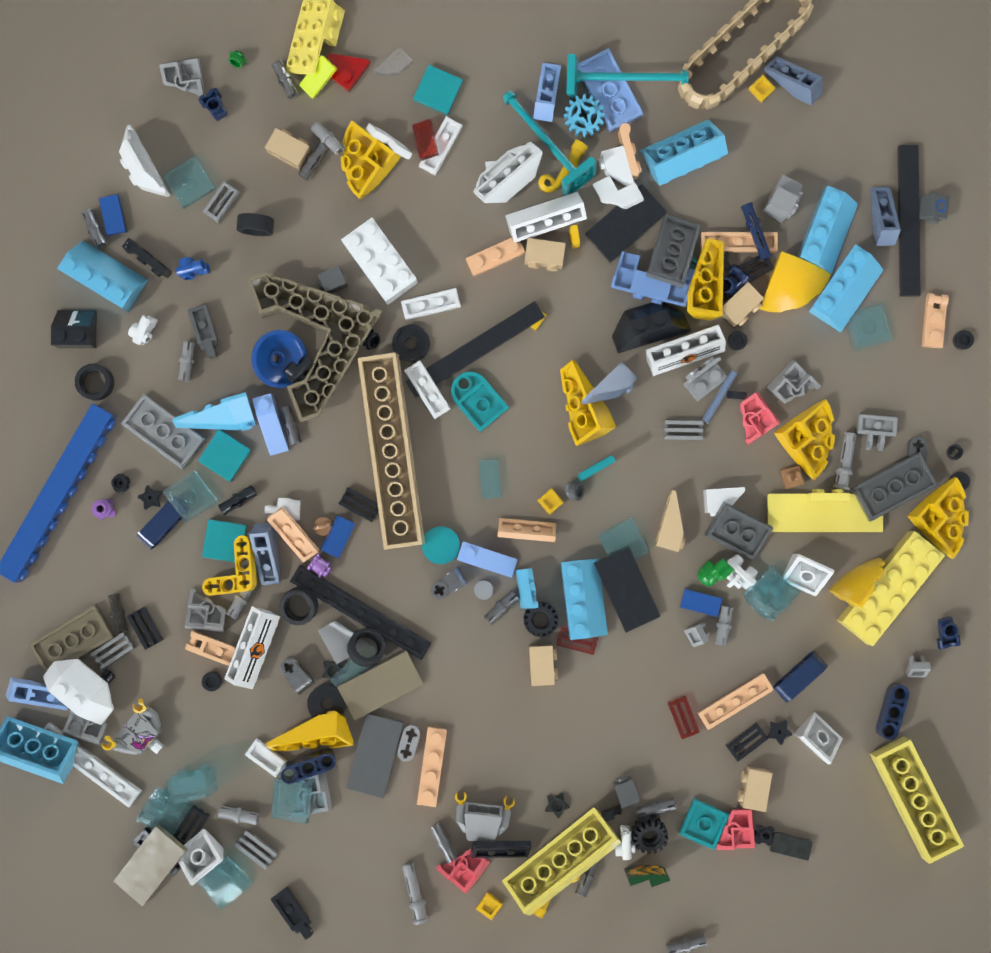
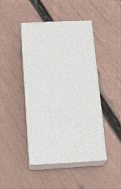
(265, 757)

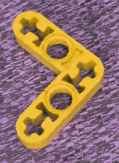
(239, 578)

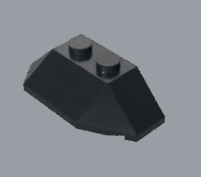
(648, 325)

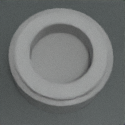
(483, 590)

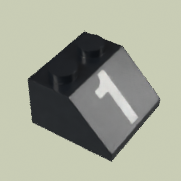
(74, 329)

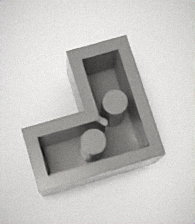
(783, 199)

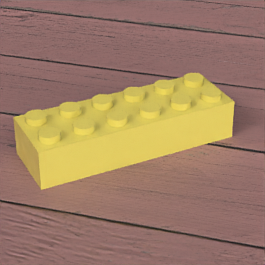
(903, 575)
(916, 799)
(561, 861)

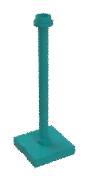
(575, 76)
(578, 176)

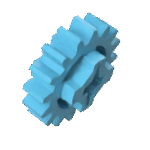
(591, 113)

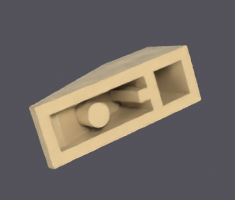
(671, 529)

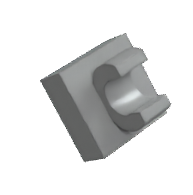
(697, 635)
(917, 669)

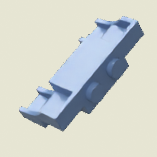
(631, 280)

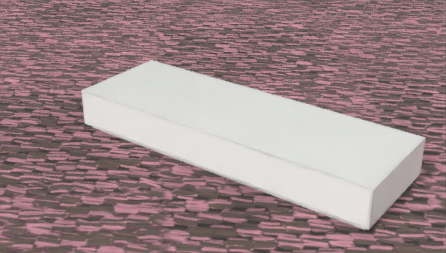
(445, 139)
(430, 304)
(427, 389)

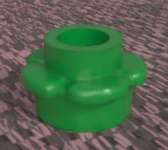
(237, 59)

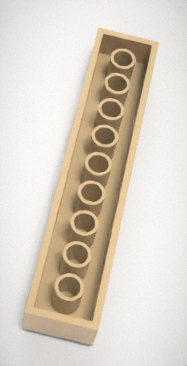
(391, 451)

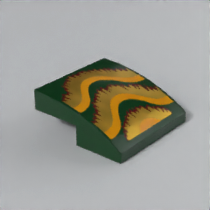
(655, 874)

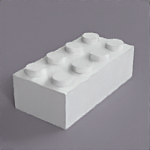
(379, 261)

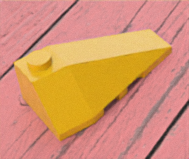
(706, 287)
(586, 420)
(321, 730)

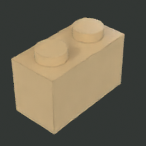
(288, 148)
(544, 254)
(741, 304)
(542, 665)
(755, 788)

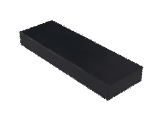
(500, 849)

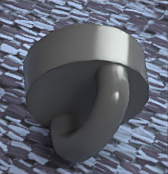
(574, 490)

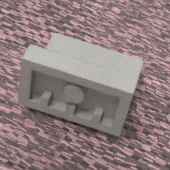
(704, 381)

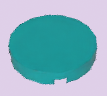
(441, 545)

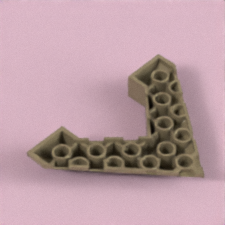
(343, 321)

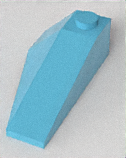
(231, 414)

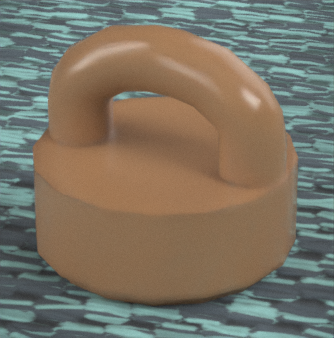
(322, 526)

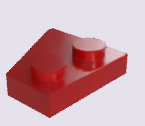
(348, 69)

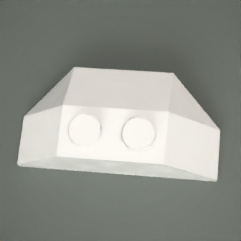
(140, 164)
(508, 174)
(79, 689)

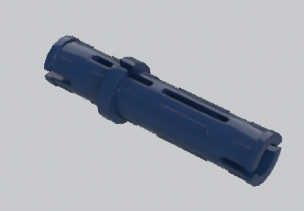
(748, 210)

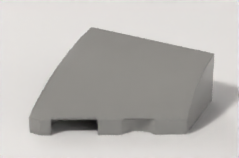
(184, 75)
(792, 383)
(204, 614)
(336, 639)
(84, 729)
(320, 793)

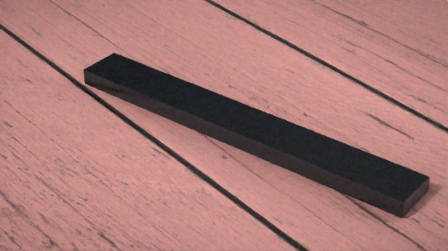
(909, 221)
(482, 344)
(361, 612)

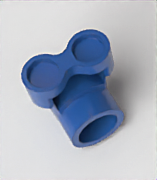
(189, 268)

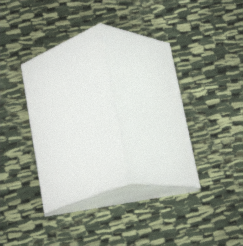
(807, 574)
(819, 737)
(201, 857)

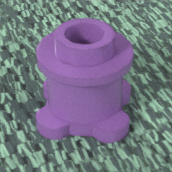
(108, 508)
(320, 566)

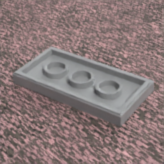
(156, 428)

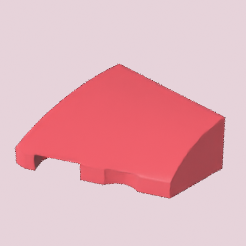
(757, 417)
(738, 830)
(464, 870)

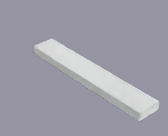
(102, 773)

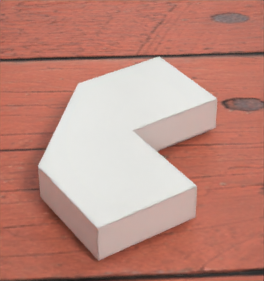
(384, 137)
(623, 198)

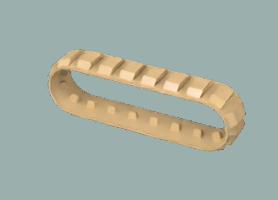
(710, 101)

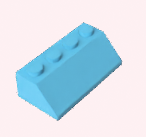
(684, 151)
(828, 228)
(103, 275)
(847, 288)
(583, 599)
(36, 750)

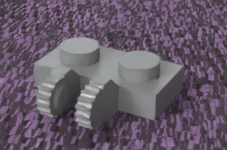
(877, 426)

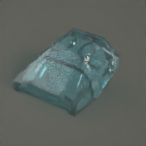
(770, 594)
(160, 811)
(224, 882)

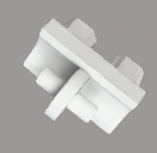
(739, 576)

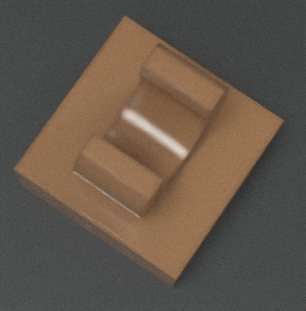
(792, 477)

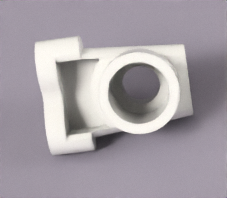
(142, 332)
(627, 845)

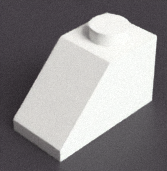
(616, 165)
(714, 498)

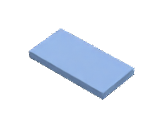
(615, 96)

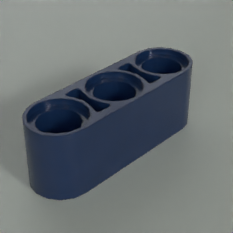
(159, 526)
(800, 676)
(900, 705)
(301, 773)

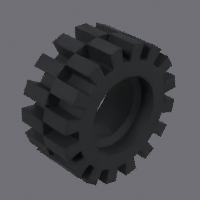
(549, 627)
(652, 843)

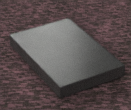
(738, 530)

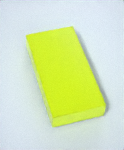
(313, 83)

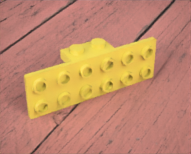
(317, 23)
(819, 513)

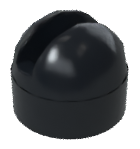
(950, 450)

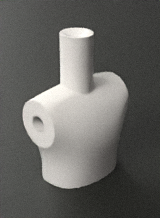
(291, 506)

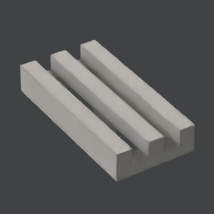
(218, 219)
(699, 430)
(99, 658)
(250, 854)

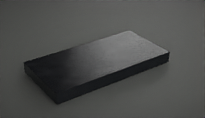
(624, 226)
(627, 589)

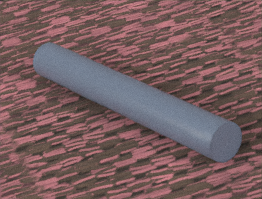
(720, 395)

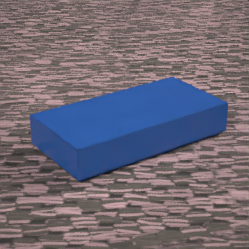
(112, 215)
(337, 536)
(700, 602)

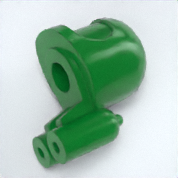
(711, 573)

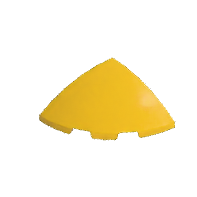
(365, 160)
(793, 284)
(809, 438)
(943, 517)
(857, 584)

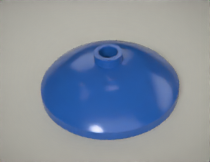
(286, 347)

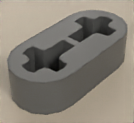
(912, 450)

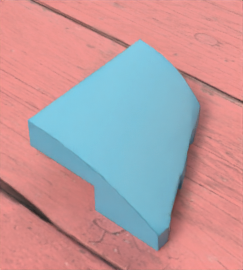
(526, 588)

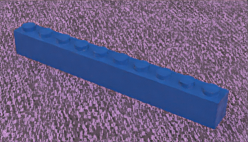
(56, 493)

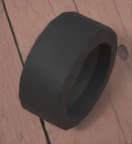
(255, 224)
(79, 382)
(286, 612)
(376, 637)

